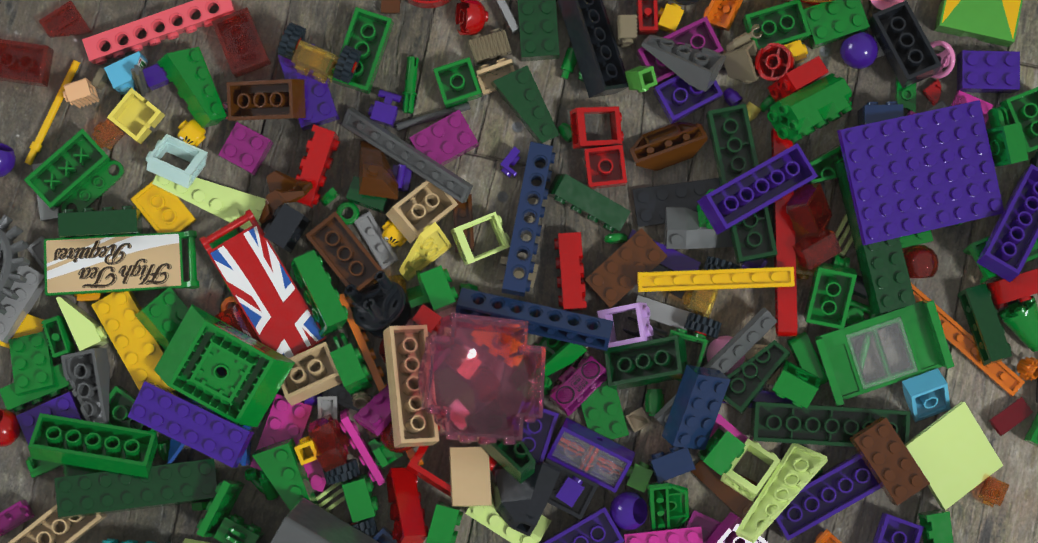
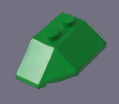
(667, 505)

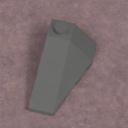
(692, 65)
(683, 231)
(90, 379)

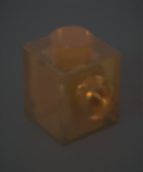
(107, 134)
(993, 492)

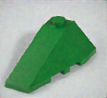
(559, 354)

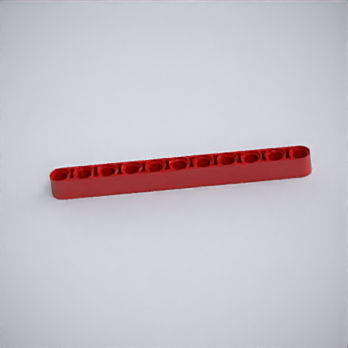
(784, 239)

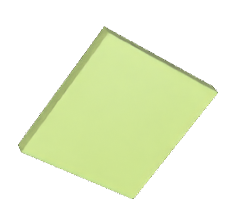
(954, 455)

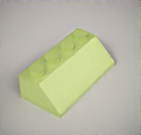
(491, 519)

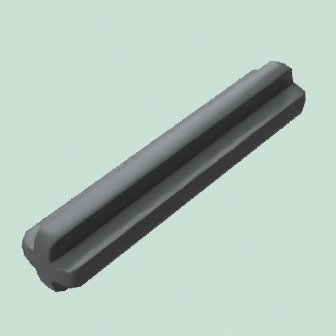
(139, 80)

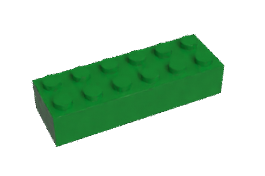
(93, 445)

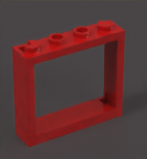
(425, 475)

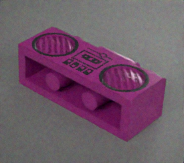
(578, 384)

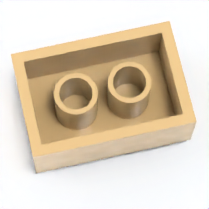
(419, 209)
(311, 374)

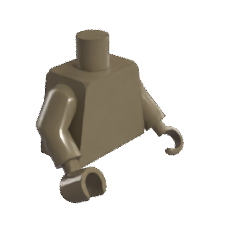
(741, 57)

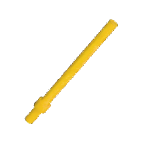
(36, 146)

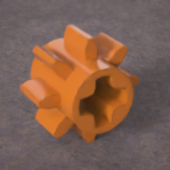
(1028, 368)

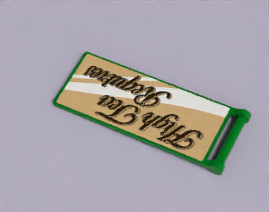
(118, 263)

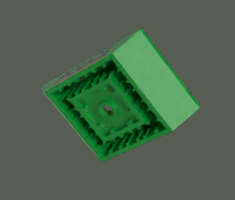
(208, 343)

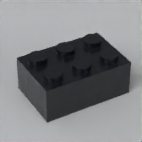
(286, 227)
(583, 500)

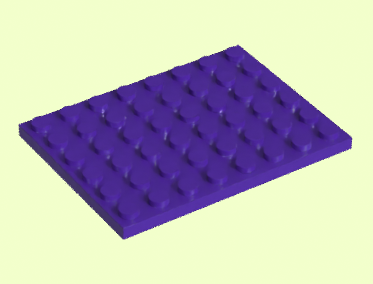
(920, 172)

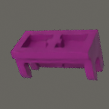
(15, 516)

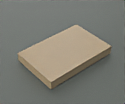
(469, 477)

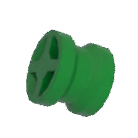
(837, 260)

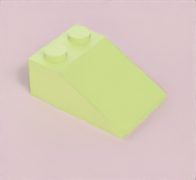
(84, 328)

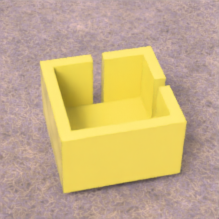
(136, 116)

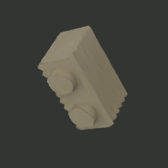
(626, 30)
(489, 46)

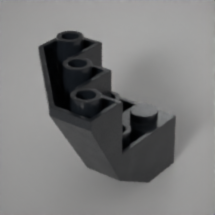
(523, 503)

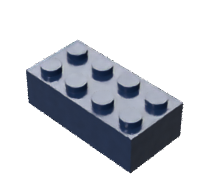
(695, 407)

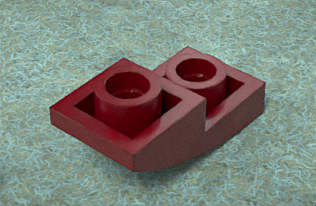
(1011, 416)

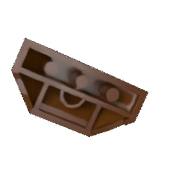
(668, 145)

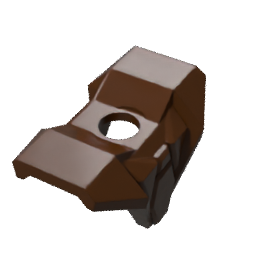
(282, 190)

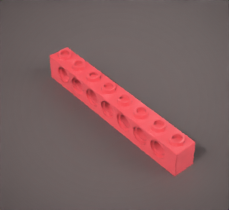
(95, 43)

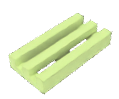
(837, 233)
(331, 497)

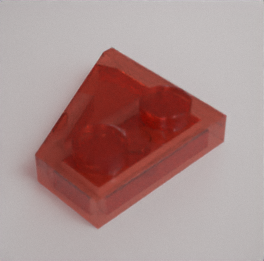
(65, 22)

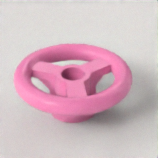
(947, 58)

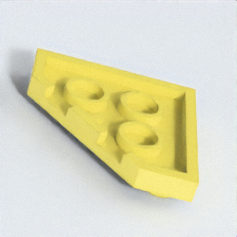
(426, 249)

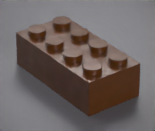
(266, 99)
(344, 252)
(619, 272)
(889, 461)

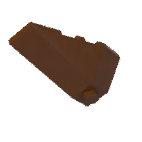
(375, 173)
(732, 499)

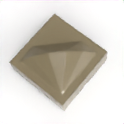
(100, 79)
(638, 419)

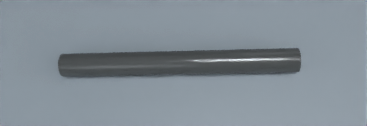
(432, 116)

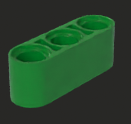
(806, 356)

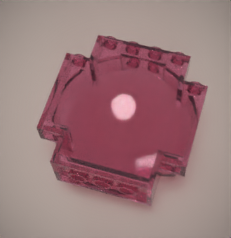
(482, 379)

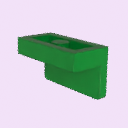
(417, 295)

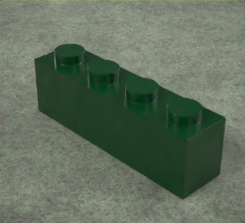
(985, 324)

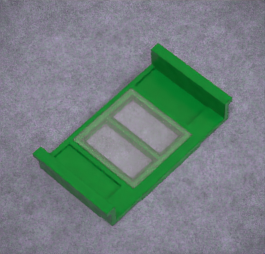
(883, 350)

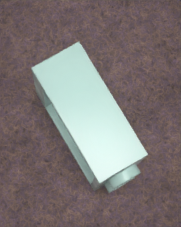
(181, 149)

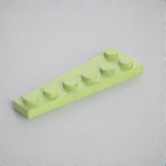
(215, 199)
(785, 483)

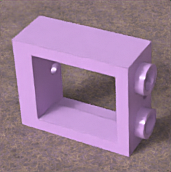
(643, 314)

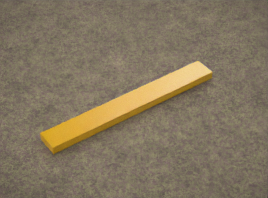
(715, 279)

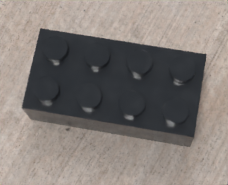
(904, 44)

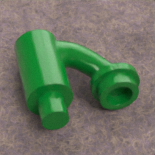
(569, 64)
(262, 483)

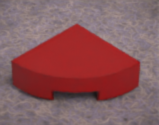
(933, 92)

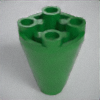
(1023, 321)

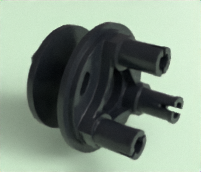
(379, 305)

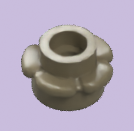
(360, 399)

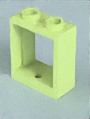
(463, 246)
(742, 485)

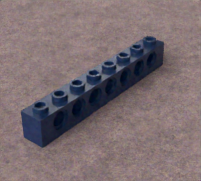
(537, 153)
(541, 319)

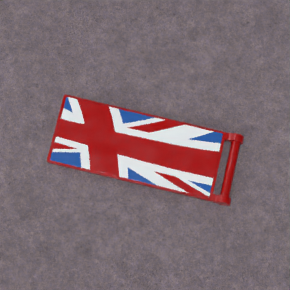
(263, 288)

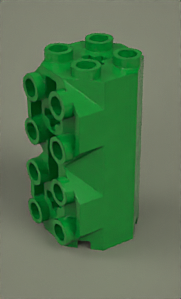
(811, 108)

